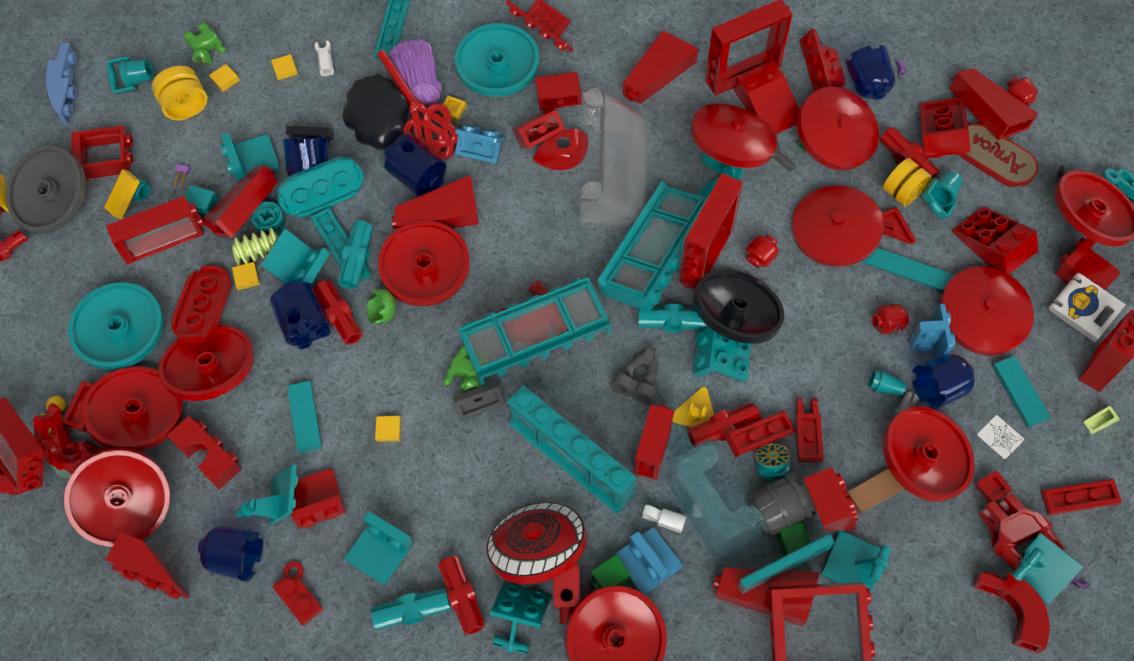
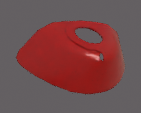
(558, 158)

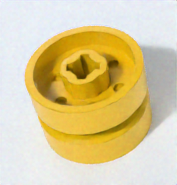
(906, 182)

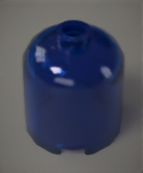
(871, 72)
(304, 153)
(943, 380)
(231, 552)

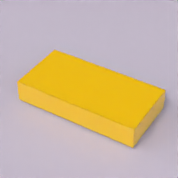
(122, 194)

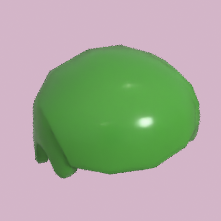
(381, 307)

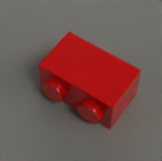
(558, 91)
(538, 128)

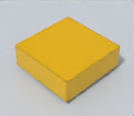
(284, 67)
(224, 77)
(455, 106)
(245, 276)
(388, 428)

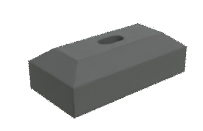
(478, 400)

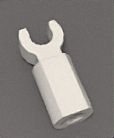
(324, 59)
(664, 518)

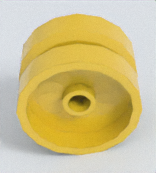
(179, 93)

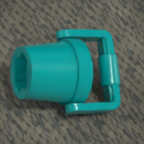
(131, 71)
(943, 193)

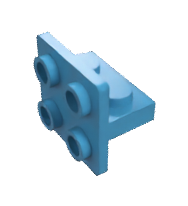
(479, 144)
(934, 334)
(648, 560)

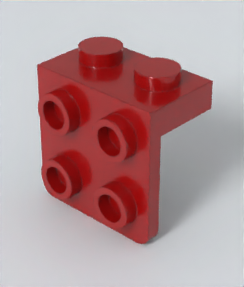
(1088, 264)
(317, 499)

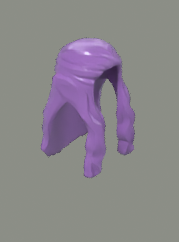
(418, 69)

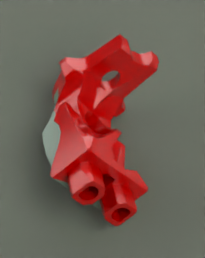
(58, 446)

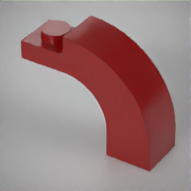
(1029, 608)

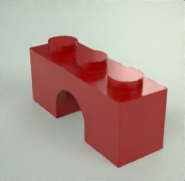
(192, 437)

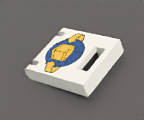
(1082, 303)

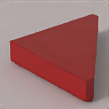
(896, 226)

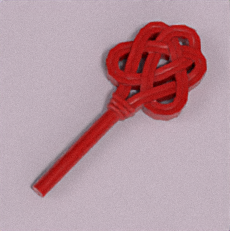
(429, 113)

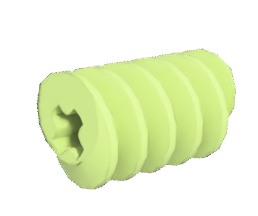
(253, 247)

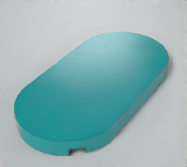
(320, 186)

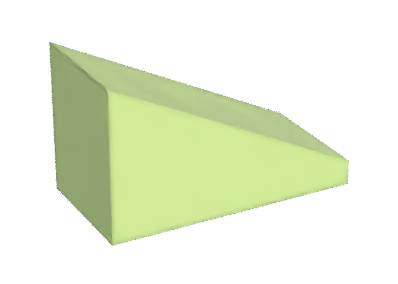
(1101, 420)

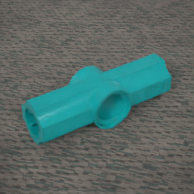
(355, 254)
(671, 318)
(410, 609)

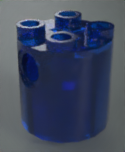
(414, 165)
(299, 314)

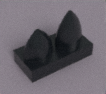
(309, 132)

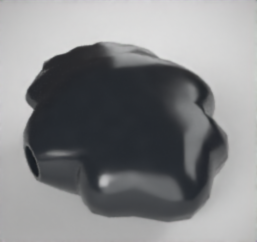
(375, 111)

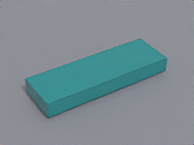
(1021, 391)
(304, 417)

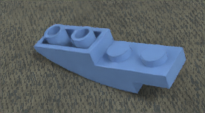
(59, 84)

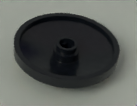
(738, 306)

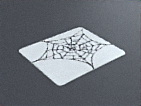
(1000, 437)

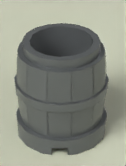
(782, 503)

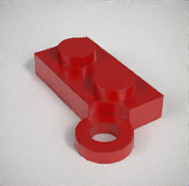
(296, 595)

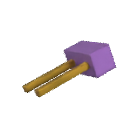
(181, 169)

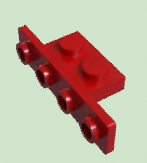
(545, 18)
(821, 62)

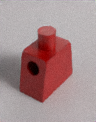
(566, 582)

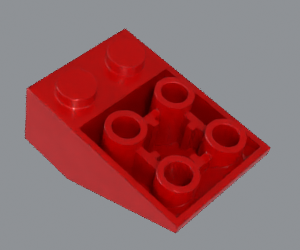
(998, 239)
(832, 501)
(139, 562)

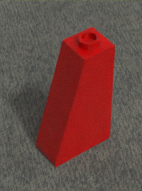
(659, 66)
(992, 105)
(240, 202)
(448, 205)
(794, 608)

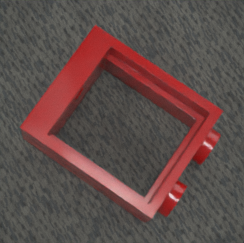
(104, 136)
(654, 441)

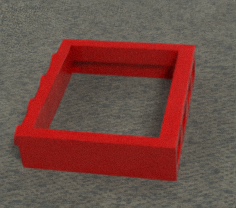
(773, 15)
(710, 231)
(776, 615)

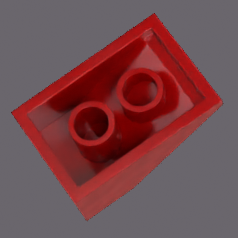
(768, 96)
(944, 127)

